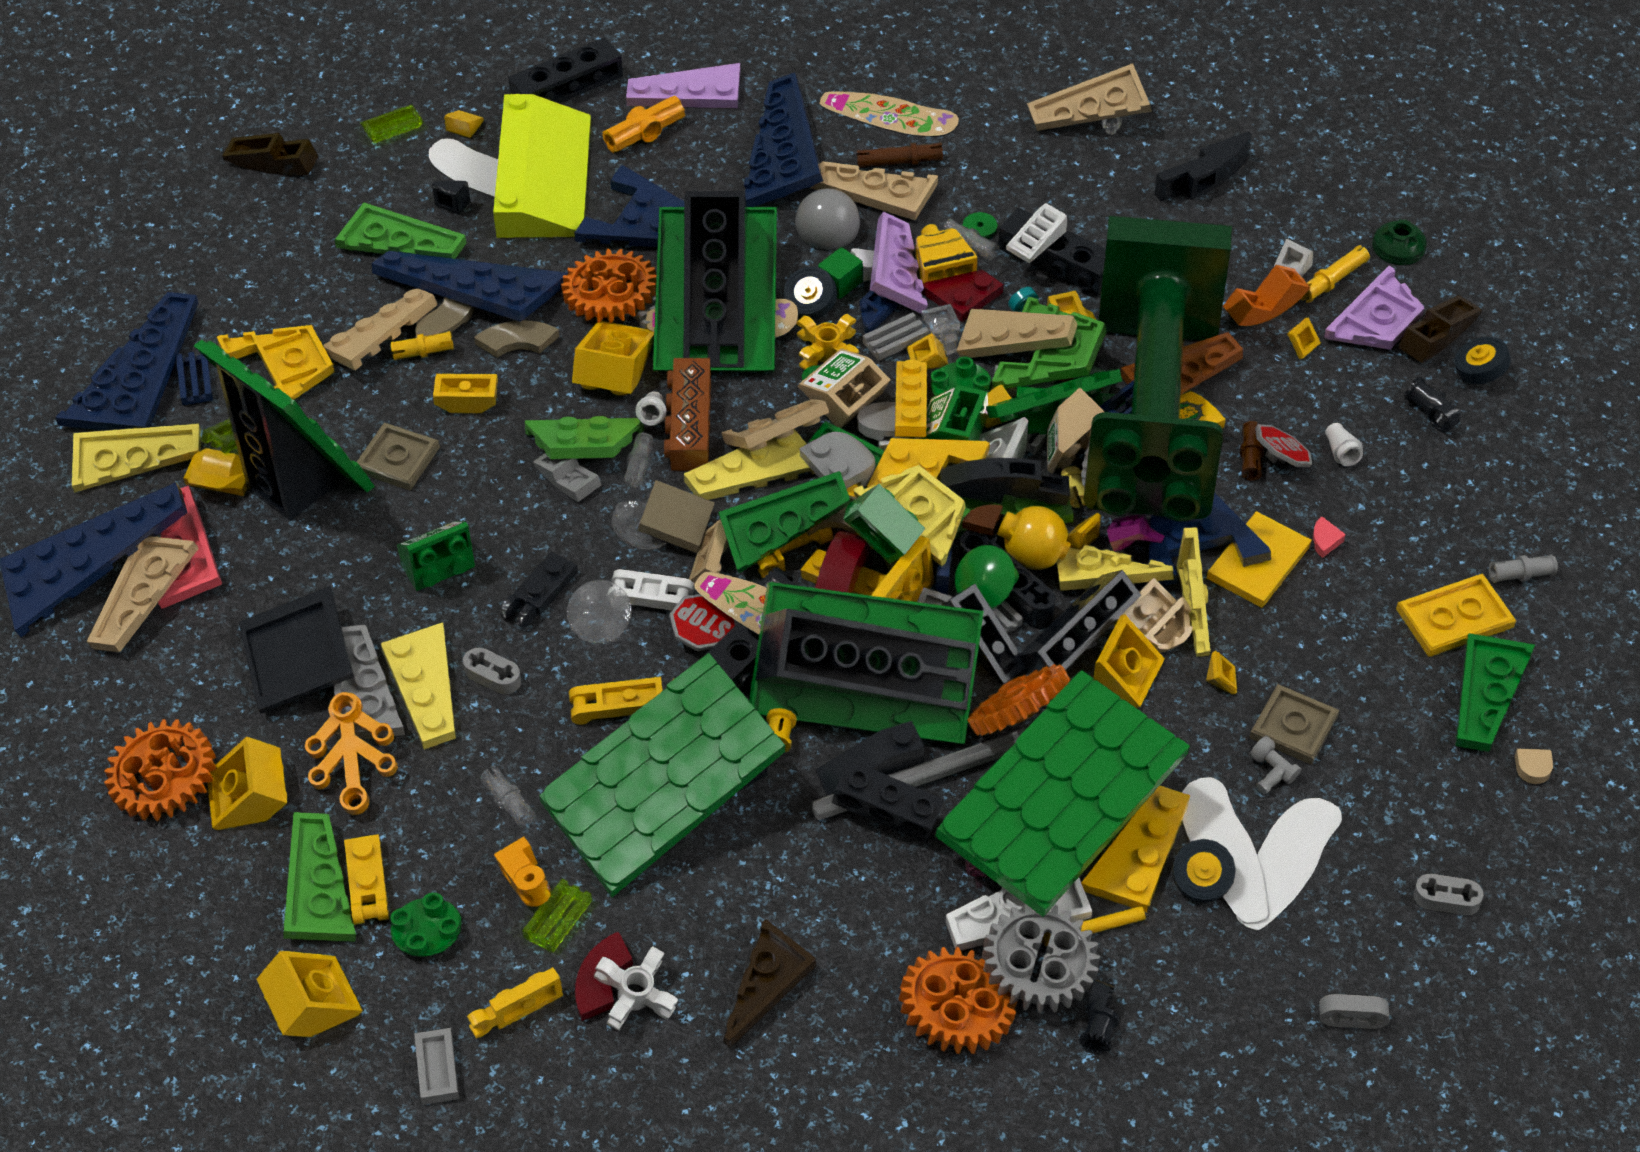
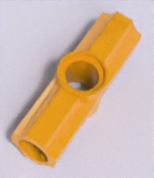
(643, 124)

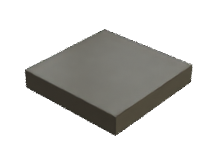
(398, 456)
(676, 516)
(1295, 723)

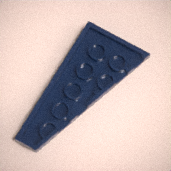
(784, 149)
(488, 286)
(134, 377)
(76, 558)

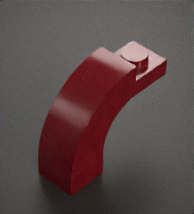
(844, 562)

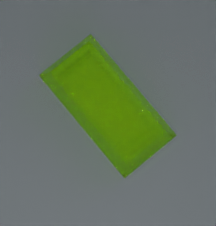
(392, 123)

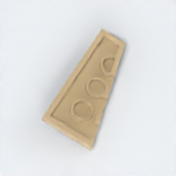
(875, 188)
(1012, 332)

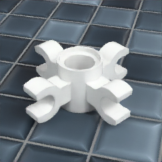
(660, 1001)

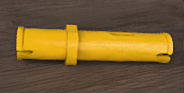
(1325, 279)

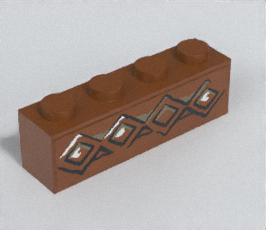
(689, 413)

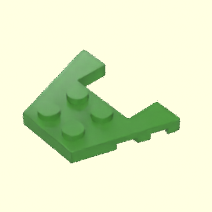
(1058, 362)

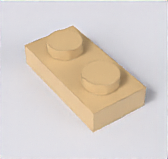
(710, 551)

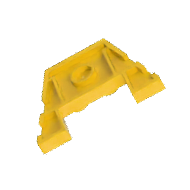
(289, 354)
(928, 453)

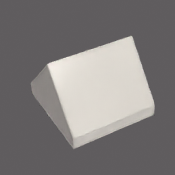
(1295, 257)

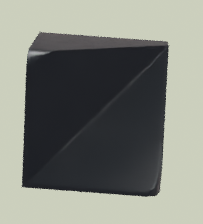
(451, 195)

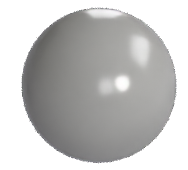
(827, 219)

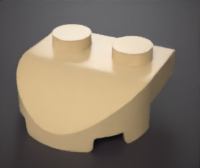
(1160, 617)

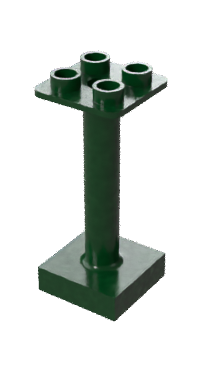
(1165, 288)

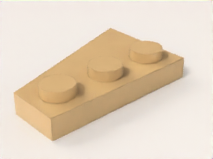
(786, 420)

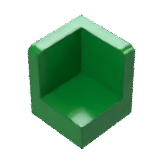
(844, 269)

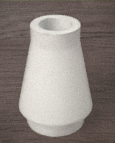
(651, 414)
(1344, 446)

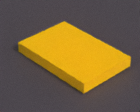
(1260, 580)
(1447, 614)

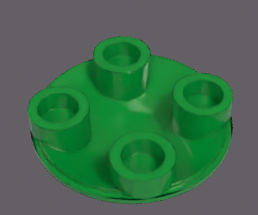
(962, 373)
(990, 571)
(425, 926)

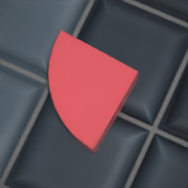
(1326, 537)

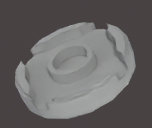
(877, 420)

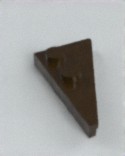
(773, 971)

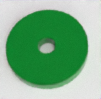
(987, 221)

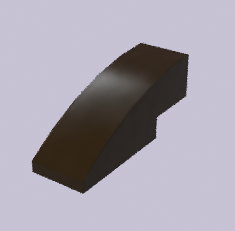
(271, 154)
(1439, 328)

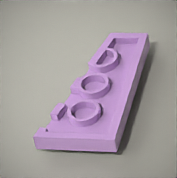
(695, 88)

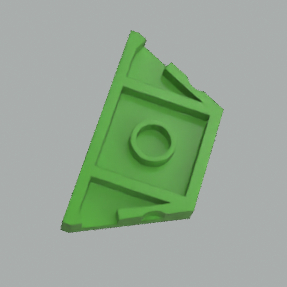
(583, 437)

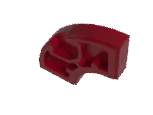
(590, 994)

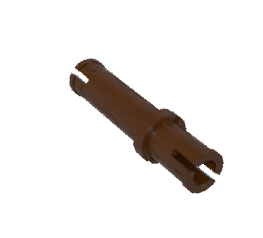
(900, 155)

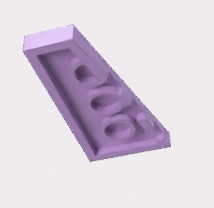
(894, 265)

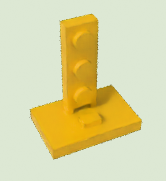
(902, 582)

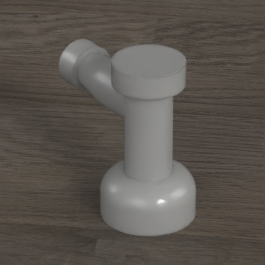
(1265, 751)

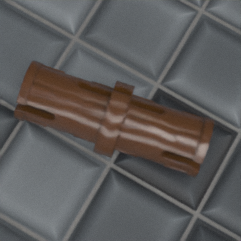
(1251, 452)

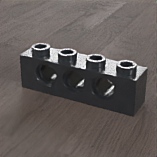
(570, 72)
(1067, 258)
(1081, 622)
(738, 644)

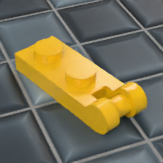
(612, 698)
(366, 878)

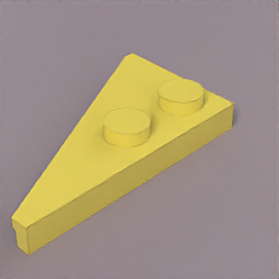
(1086, 565)
(1193, 590)

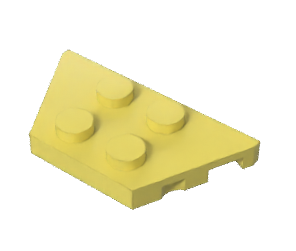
(930, 502)

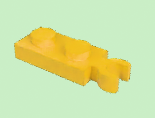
(516, 1002)

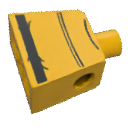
(943, 254)

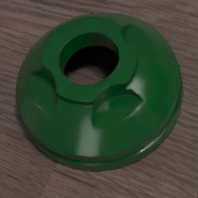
(1397, 248)

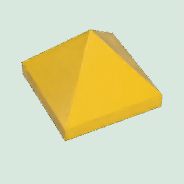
(1303, 338)
(1222, 673)

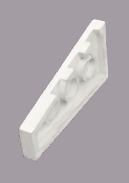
(973, 921)

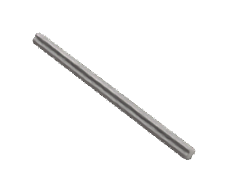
(935, 768)

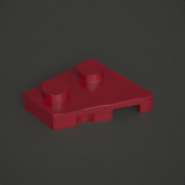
(964, 291)

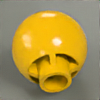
(1035, 537)

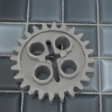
(1073, 967)

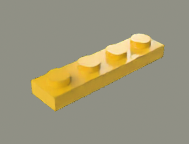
(911, 399)

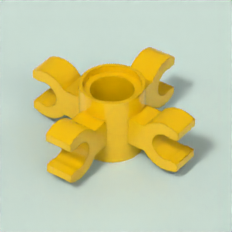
(826, 339)

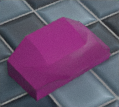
(1127, 529)

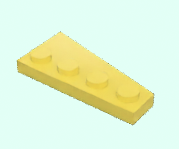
(122, 453)
(748, 468)
(423, 680)

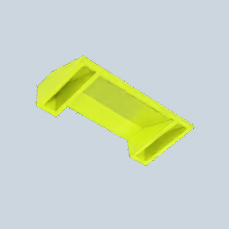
(541, 168)

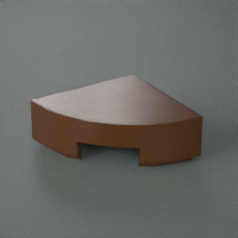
(983, 519)

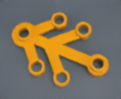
(348, 748)

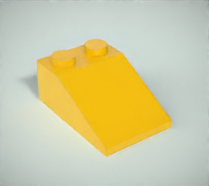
(612, 357)

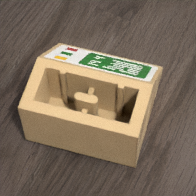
(846, 385)
(1070, 430)

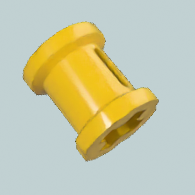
(773, 719)

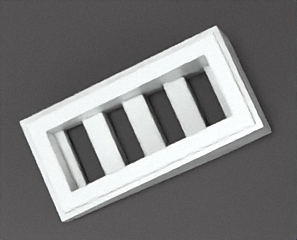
(1046, 218)

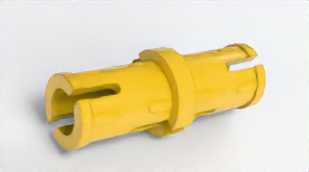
(422, 345)

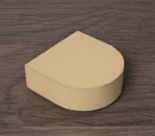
(1534, 765)

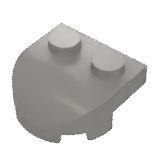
(840, 453)

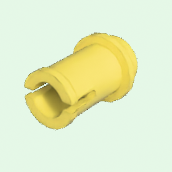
(1075, 485)

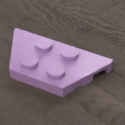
(1377, 314)

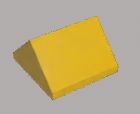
(1128, 663)

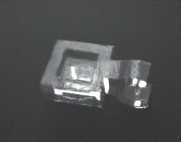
(944, 324)

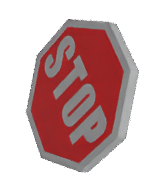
(1282, 446)
(699, 622)

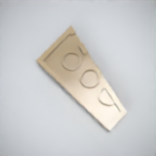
(1097, 99)
(385, 325)
(138, 590)

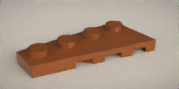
(1201, 360)

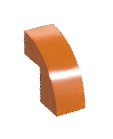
(1274, 296)

